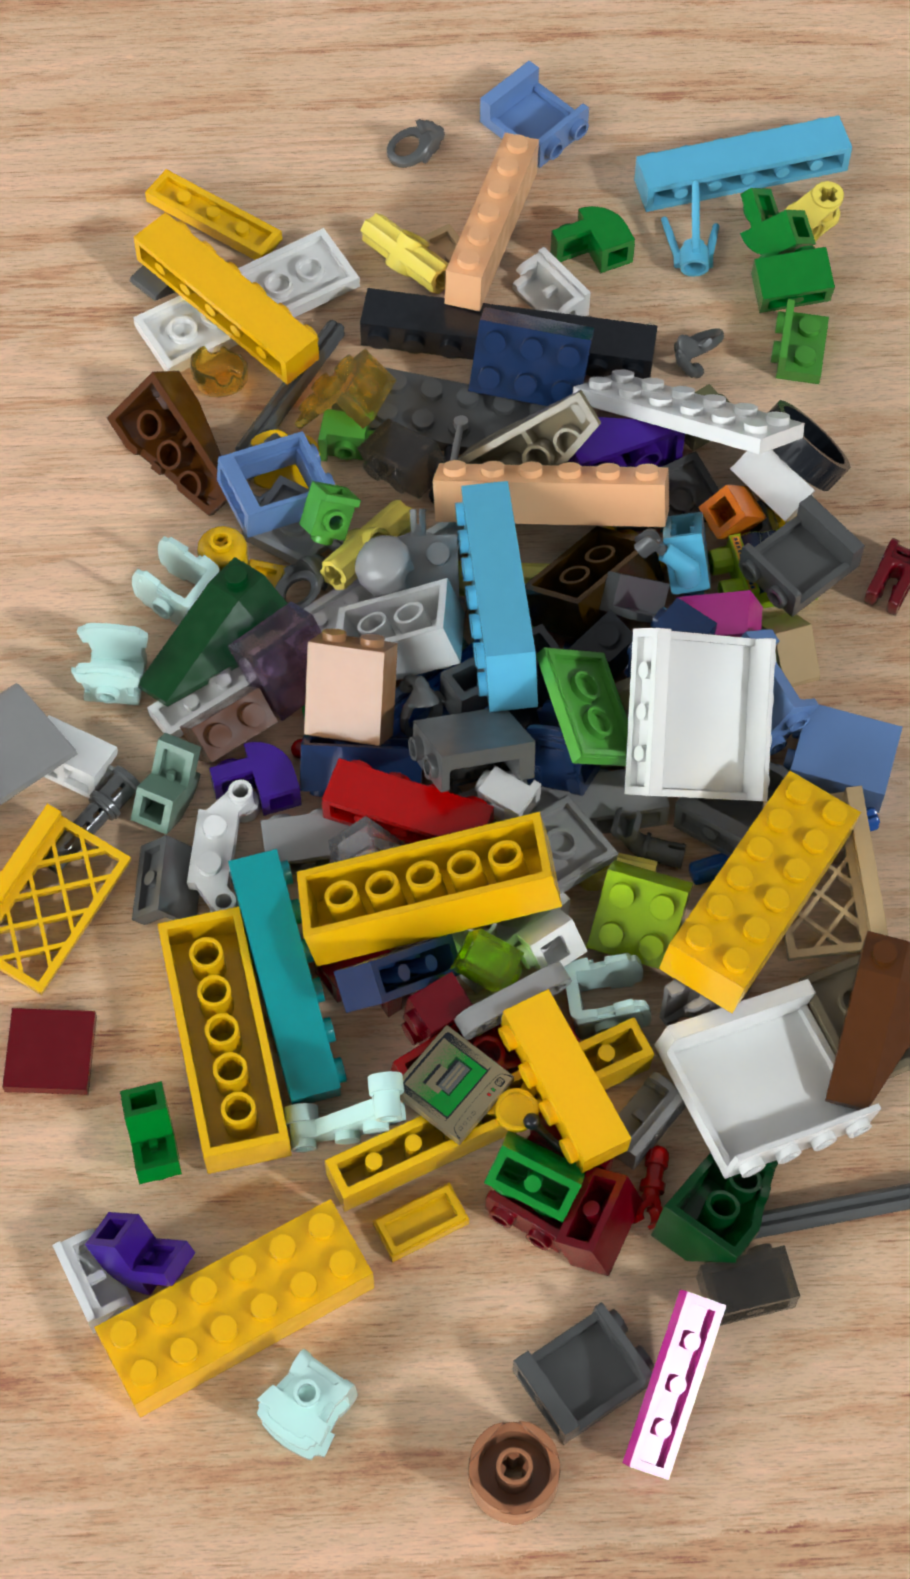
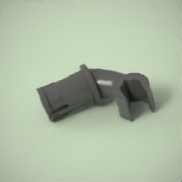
(645, 846)

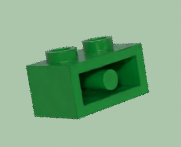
(795, 275)
(535, 1176)

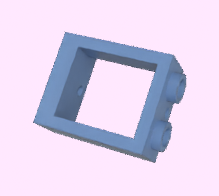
(260, 459)

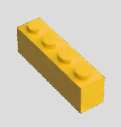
(564, 1082)

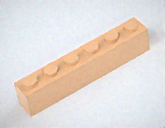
(491, 222)
(563, 492)

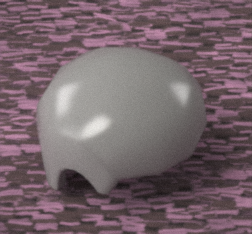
(383, 565)

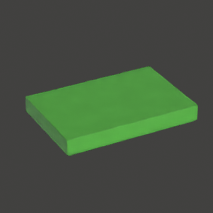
(586, 705)

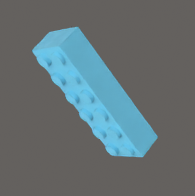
(497, 596)

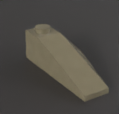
(543, 437)

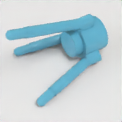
(694, 256)

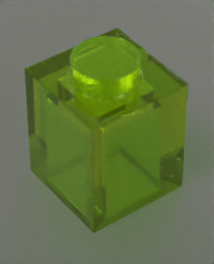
(488, 961)

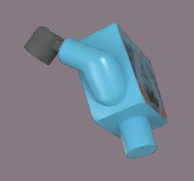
(682, 551)

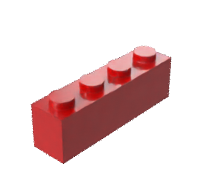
(398, 804)

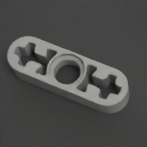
(488, 1012)

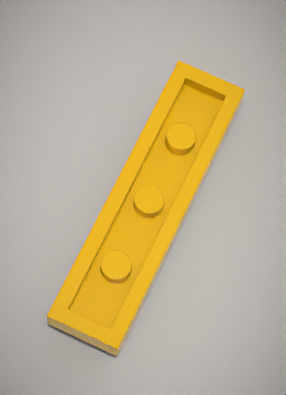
(213, 215)

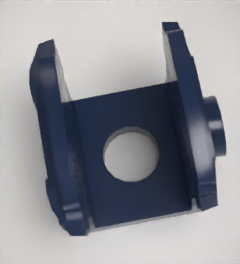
(552, 758)

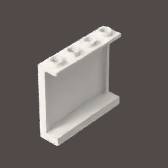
(699, 715)
(759, 1080)

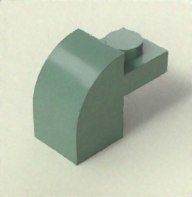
(170, 786)

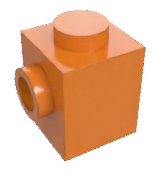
(732, 511)

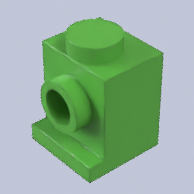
(341, 436)
(328, 512)

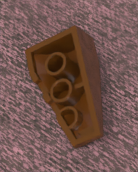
(171, 432)
(874, 1023)

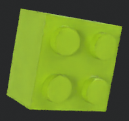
(638, 913)

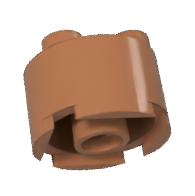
(514, 1445)

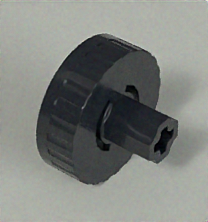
(815, 455)

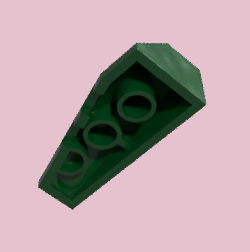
(199, 646)
(714, 1215)

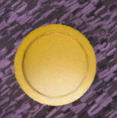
(513, 1107)

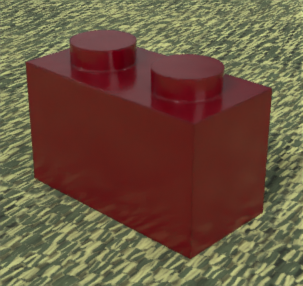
(433, 1009)
(599, 1221)

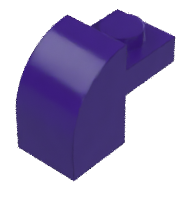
(268, 773)
(135, 1256)

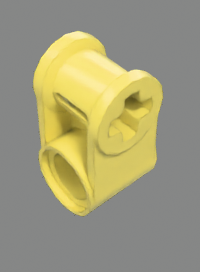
(821, 207)

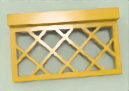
(20, 871)

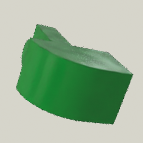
(769, 228)
(597, 233)
(151, 1132)

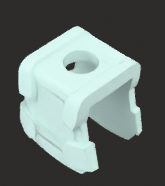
(182, 565)
(115, 663)
(613, 972)
(306, 1406)

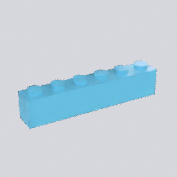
(743, 162)

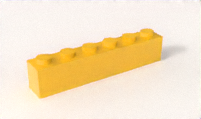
(227, 297)

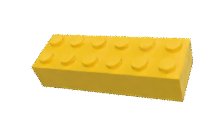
(428, 889)
(759, 891)
(224, 1040)
(235, 1307)

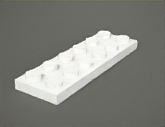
(294, 275)
(691, 413)

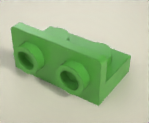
(801, 345)

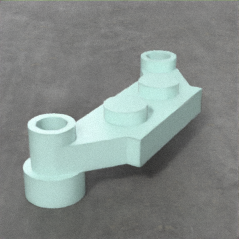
(352, 1122)

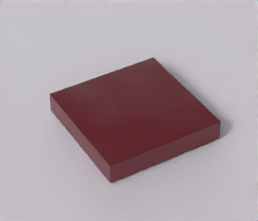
(49, 1051)

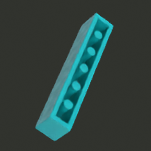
(285, 978)

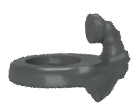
(429, 138)
(694, 346)
(305, 569)
(421, 697)

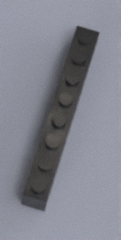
(435, 328)

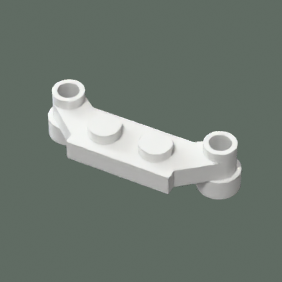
(216, 844)

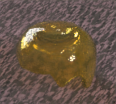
(219, 372)

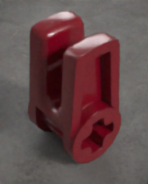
(895, 565)

